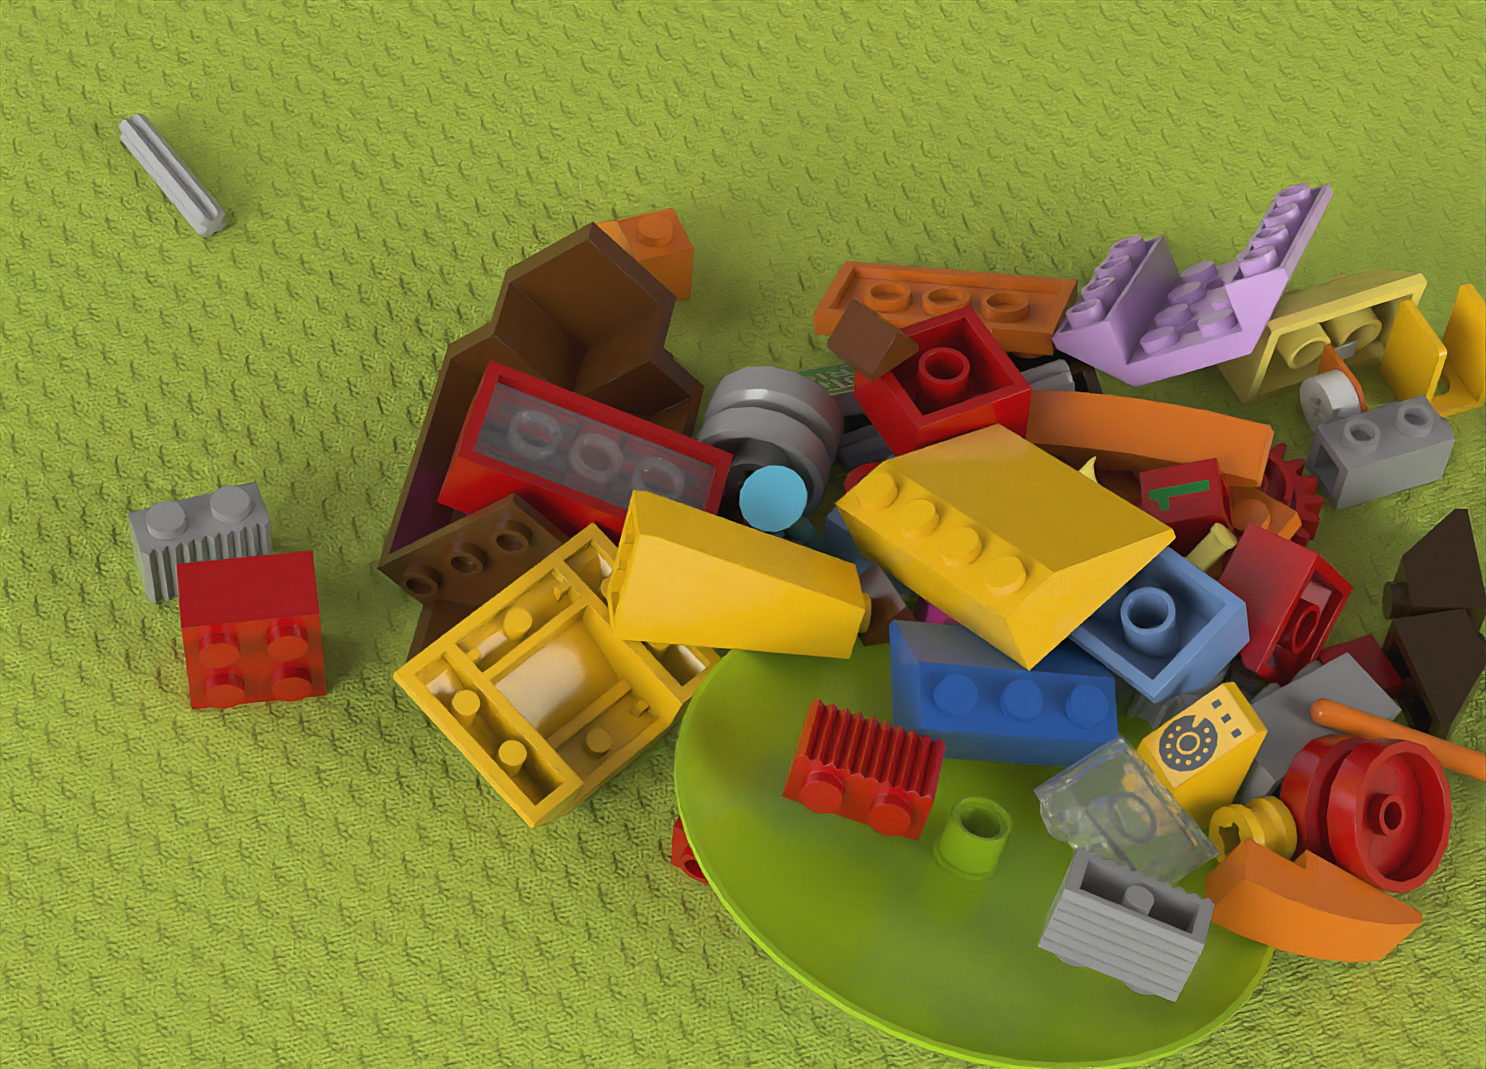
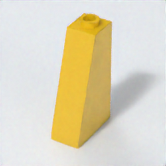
(729, 586)

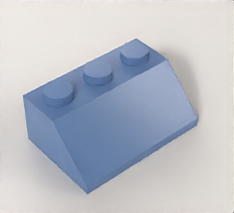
(1166, 628)

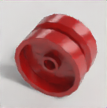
(1370, 808)

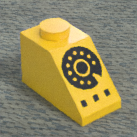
(1206, 751)

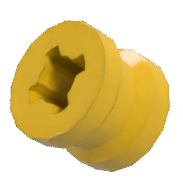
(1261, 820)

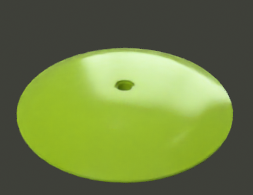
(931, 930)

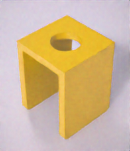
(1418, 358)

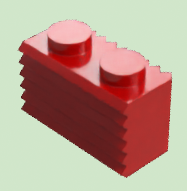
(864, 770)

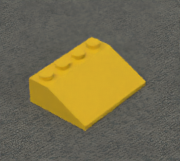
(1001, 537)

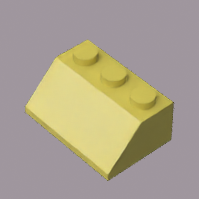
(1306, 320)

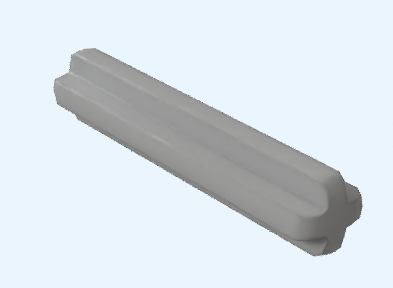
(172, 175)

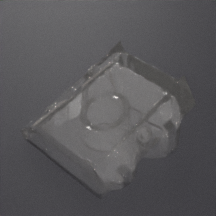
(1124, 814)

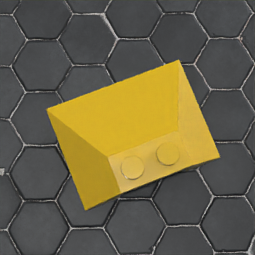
(545, 691)

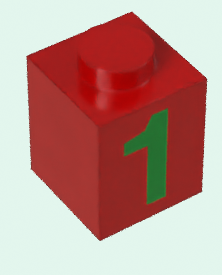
(1187, 500)

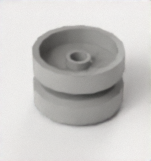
(775, 420)

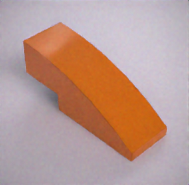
(1306, 906)

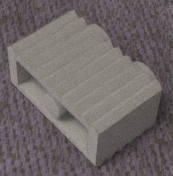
(197, 529)
(1126, 925)

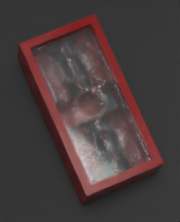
(572, 456)

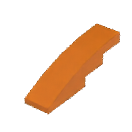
(1145, 435)

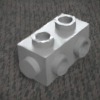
(1380, 452)

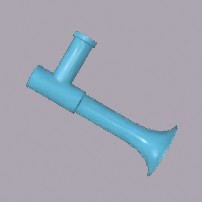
(775, 503)

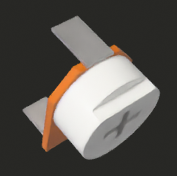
(1334, 388)

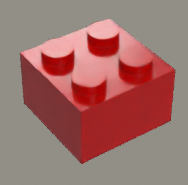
(946, 388)
(251, 629)

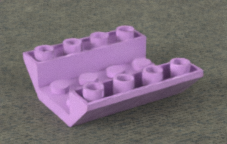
(1153, 324)

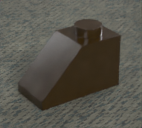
(1439, 574)
(1439, 666)

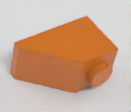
(658, 244)

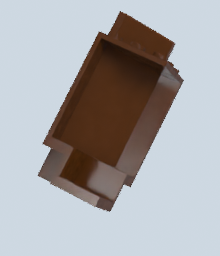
(569, 317)

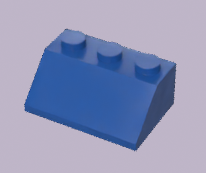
(991, 706)

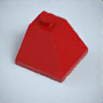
(1288, 599)

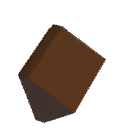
(869, 342)
(885, 605)

